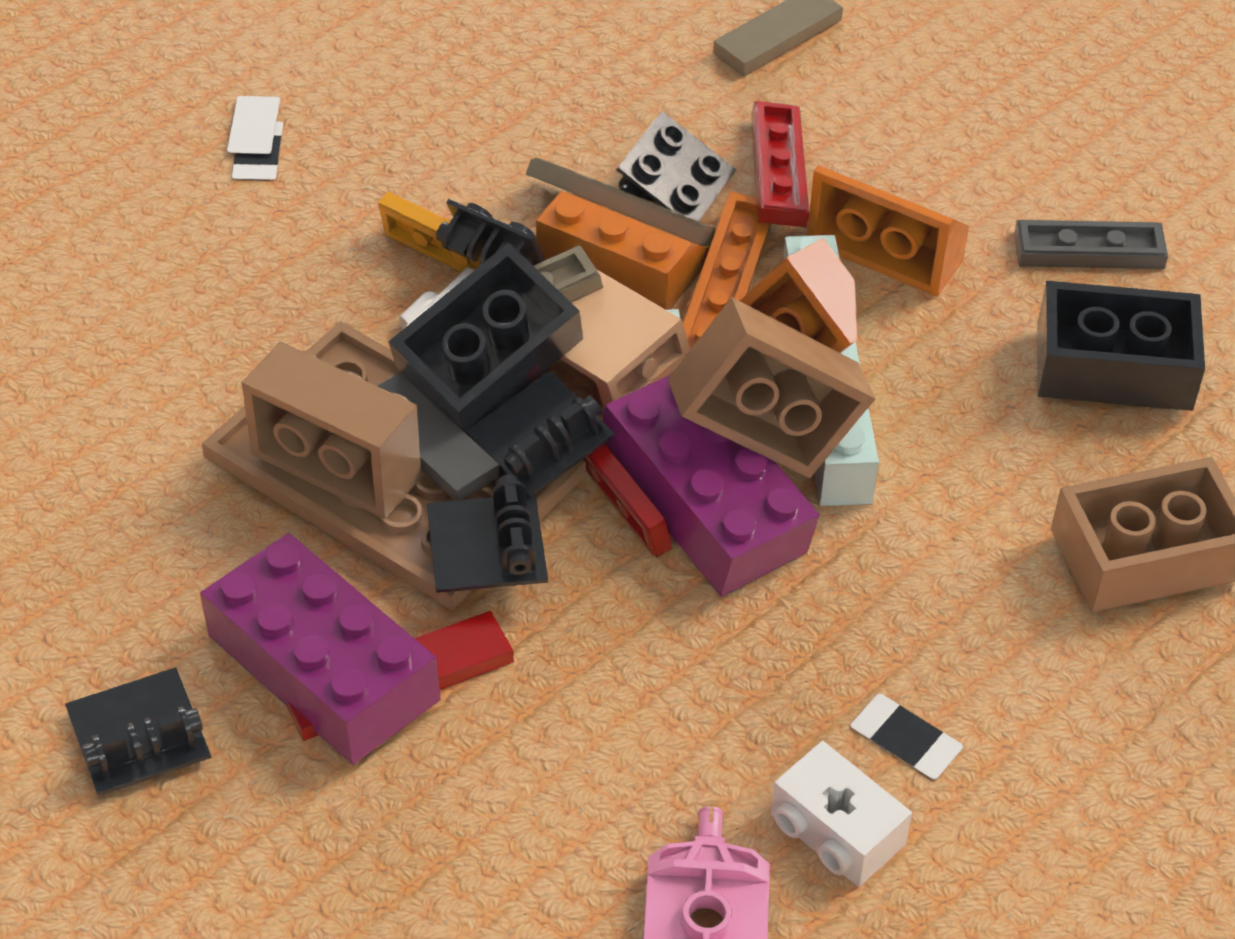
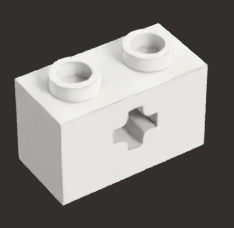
(840, 814)

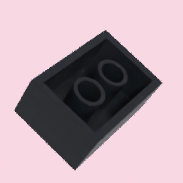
(487, 338)
(1120, 345)

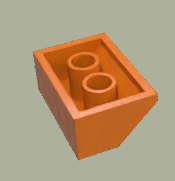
(886, 231)
(621, 247)
(811, 295)

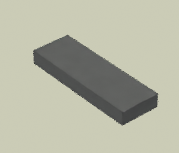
(1090, 244)
(445, 450)

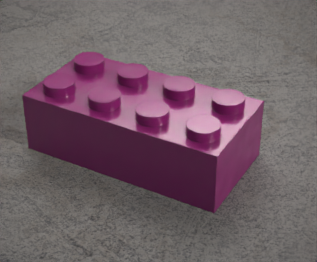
(718, 498)
(321, 647)

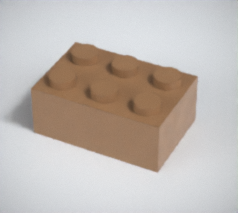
(770, 388)
(332, 429)
(1148, 533)

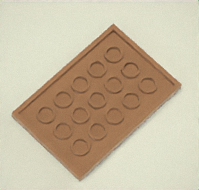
(394, 543)

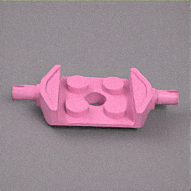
(707, 876)

